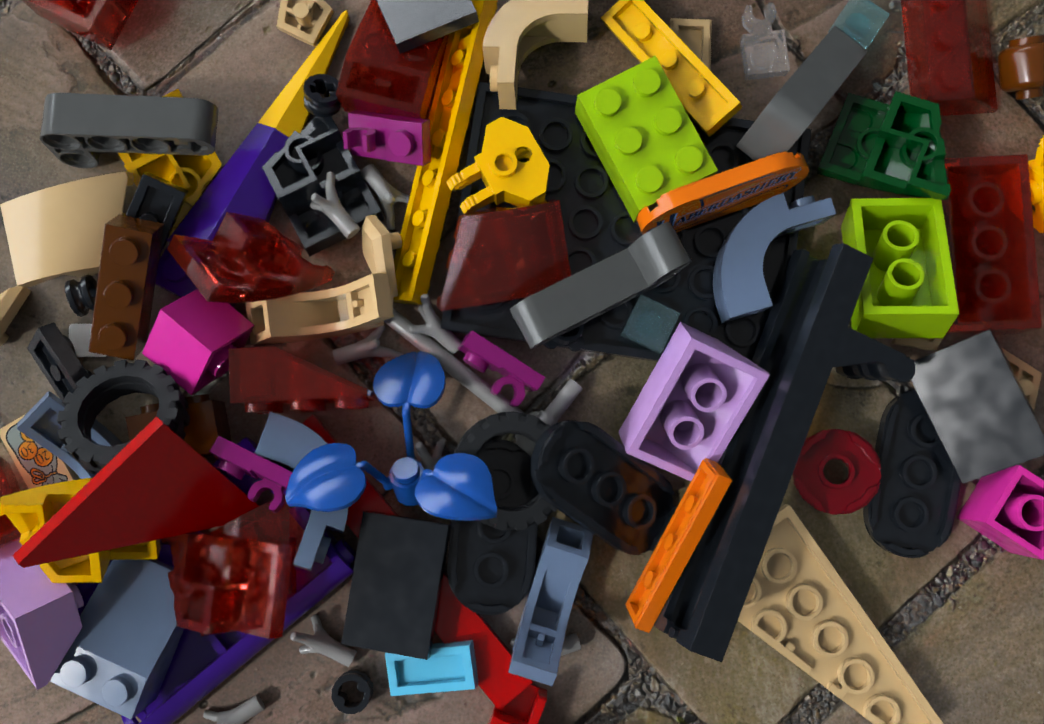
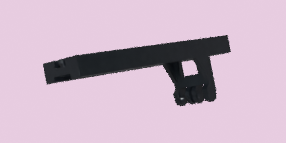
(798, 349)

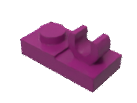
(388, 137)
(484, 354)
(239, 461)

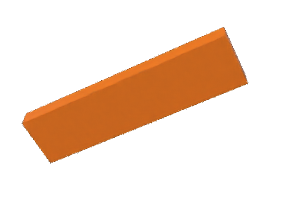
(677, 544)

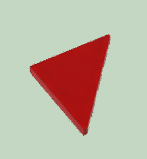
(142, 495)

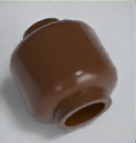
(1023, 67)

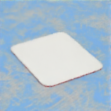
(80, 338)

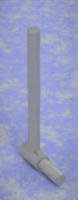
(479, 386)

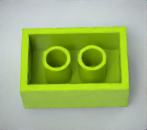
(643, 135)
(911, 272)

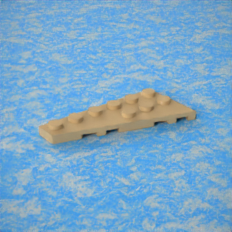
(819, 626)

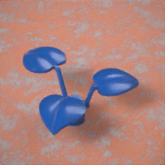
(455, 490)

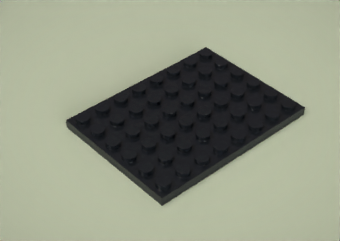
(600, 226)

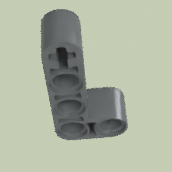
(803, 96)
(85, 124)
(602, 286)

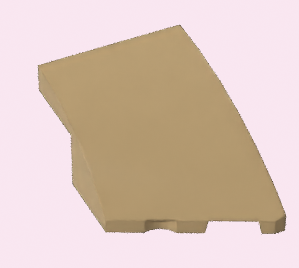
(62, 227)

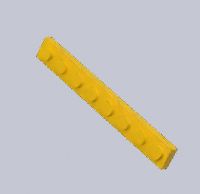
(448, 126)

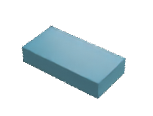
(448, 669)

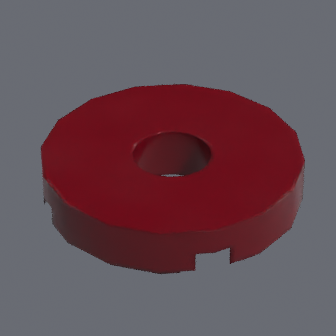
(862, 466)

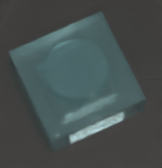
(861, 21)
(650, 324)

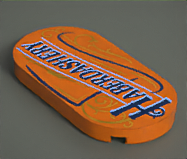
(725, 192)

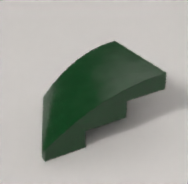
(889, 147)

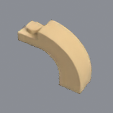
(521, 29)
(322, 313)

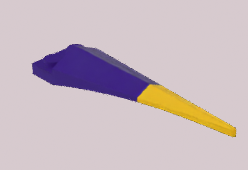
(242, 182)

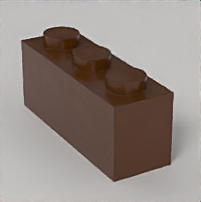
(125, 286)

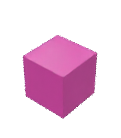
(194, 339)
(1009, 511)

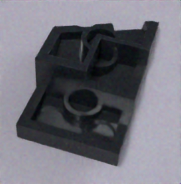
(302, 170)

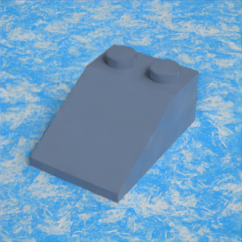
(124, 639)

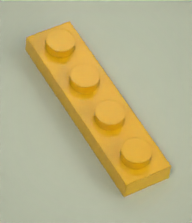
(696, 86)

